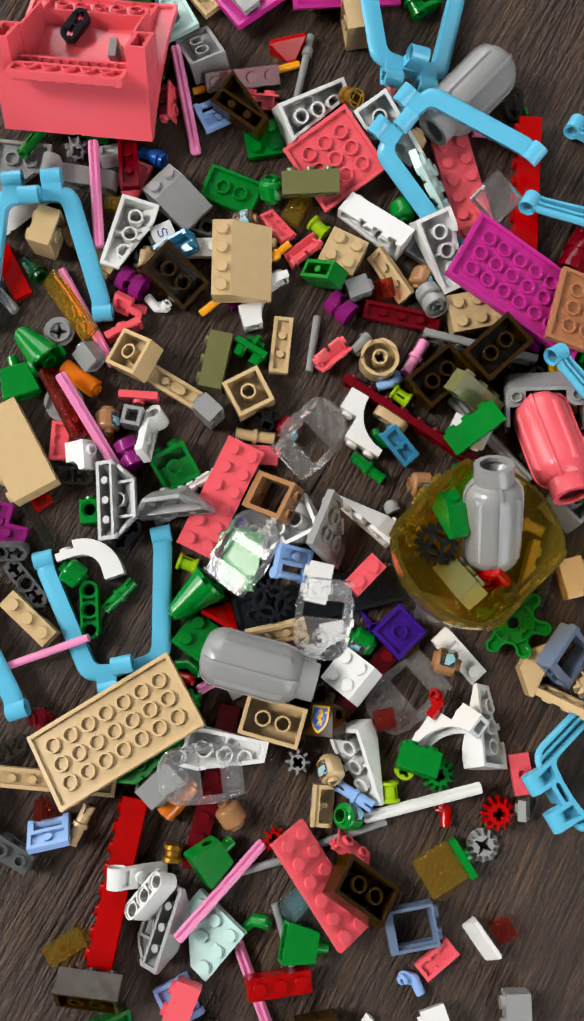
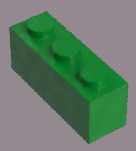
(474, 427)

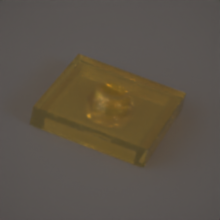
(439, 869)

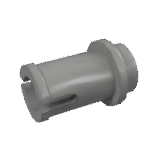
(358, 345)

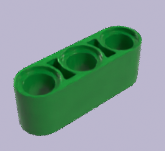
(85, 601)

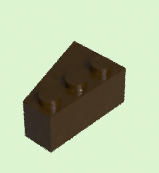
(240, 108)

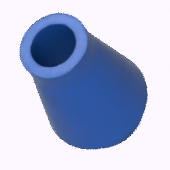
(155, 157)

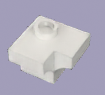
(83, 453)

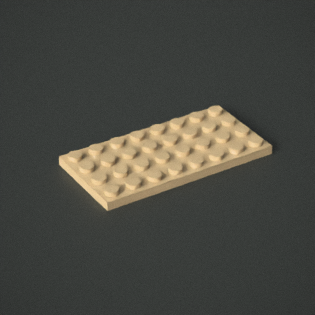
(115, 732)

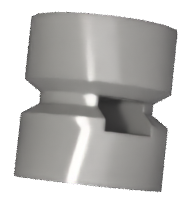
(431, 299)

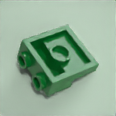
(174, 464)

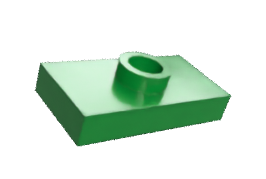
(463, 857)

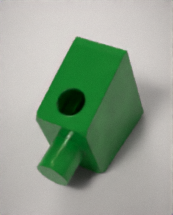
(18, 380)
(210, 859)
(300, 944)

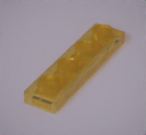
(70, 305)

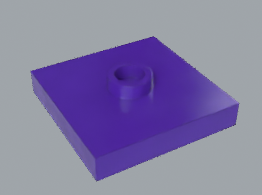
(399, 631)

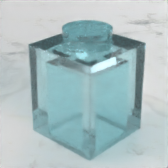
(293, 905)

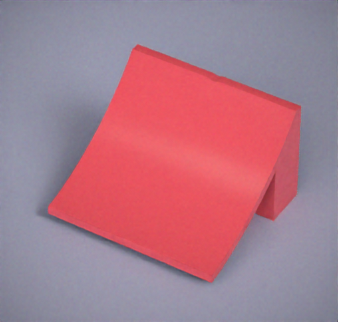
(76, 85)

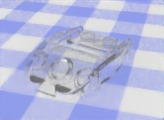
(328, 425)
(255, 534)
(319, 636)
(386, 695)
(181, 779)

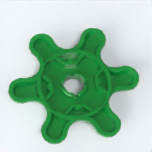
(520, 636)

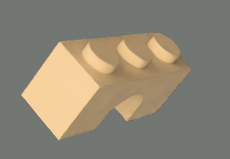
(29, 619)

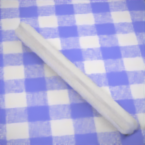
(423, 802)

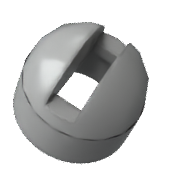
(391, 507)

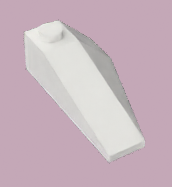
(384, 104)
(372, 521)
(300, 524)
(252, 749)
(487, 751)
(362, 757)

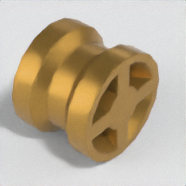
(173, 852)

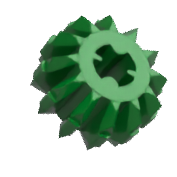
(442, 781)

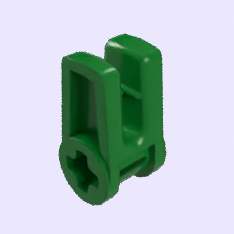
(421, 8)

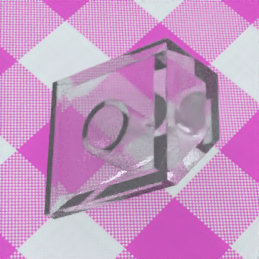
(496, 196)

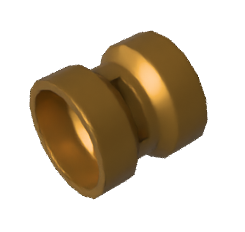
(351, 96)

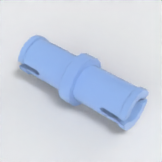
(355, 796)

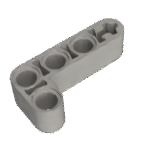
(78, 176)

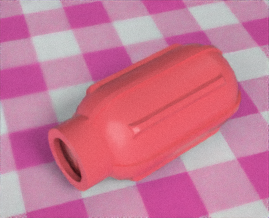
(552, 445)

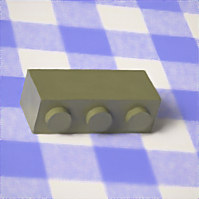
(311, 182)
(215, 361)
(469, 390)
(461, 581)

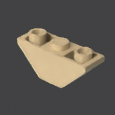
(529, 672)

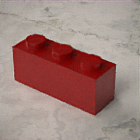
(278, 983)

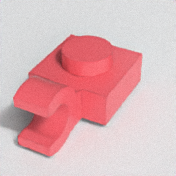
(125, 305)

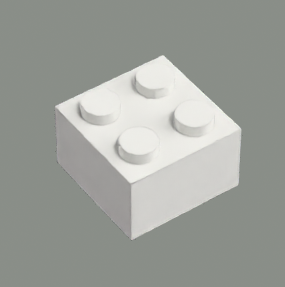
(351, 676)

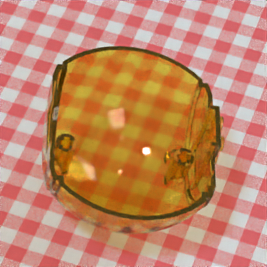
(539, 556)

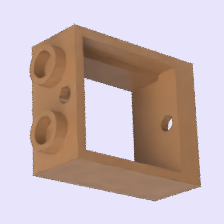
(259, 490)

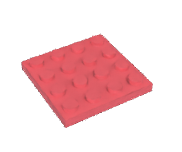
(339, 143)

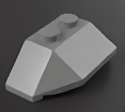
(115, 499)
(172, 504)
(156, 935)

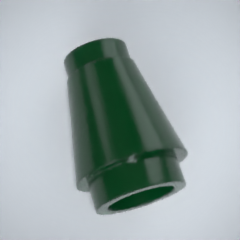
(35, 271)

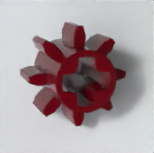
(40, 718)

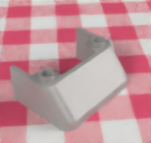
(519, 384)

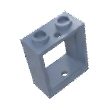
(555, 649)
(419, 944)

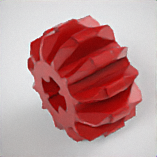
(501, 819)

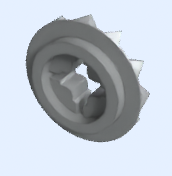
(53, 326)
(472, 847)

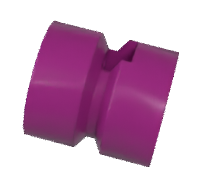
(129, 281)
(340, 307)
(126, 449)

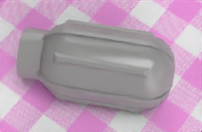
(478, 80)
(494, 515)
(257, 666)

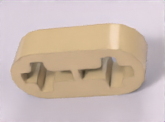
(388, 417)

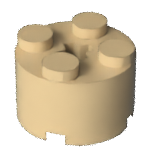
(374, 350)

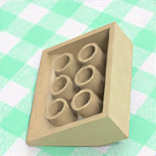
(241, 262)

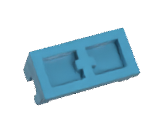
(184, 241)
(399, 444)

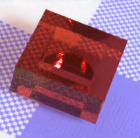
(384, 289)
(384, 719)
(41, 809)
(502, 930)

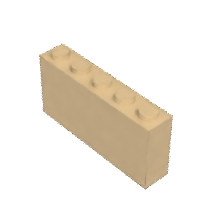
(23, 461)

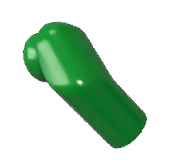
(376, 439)
(188, 664)
(257, 920)

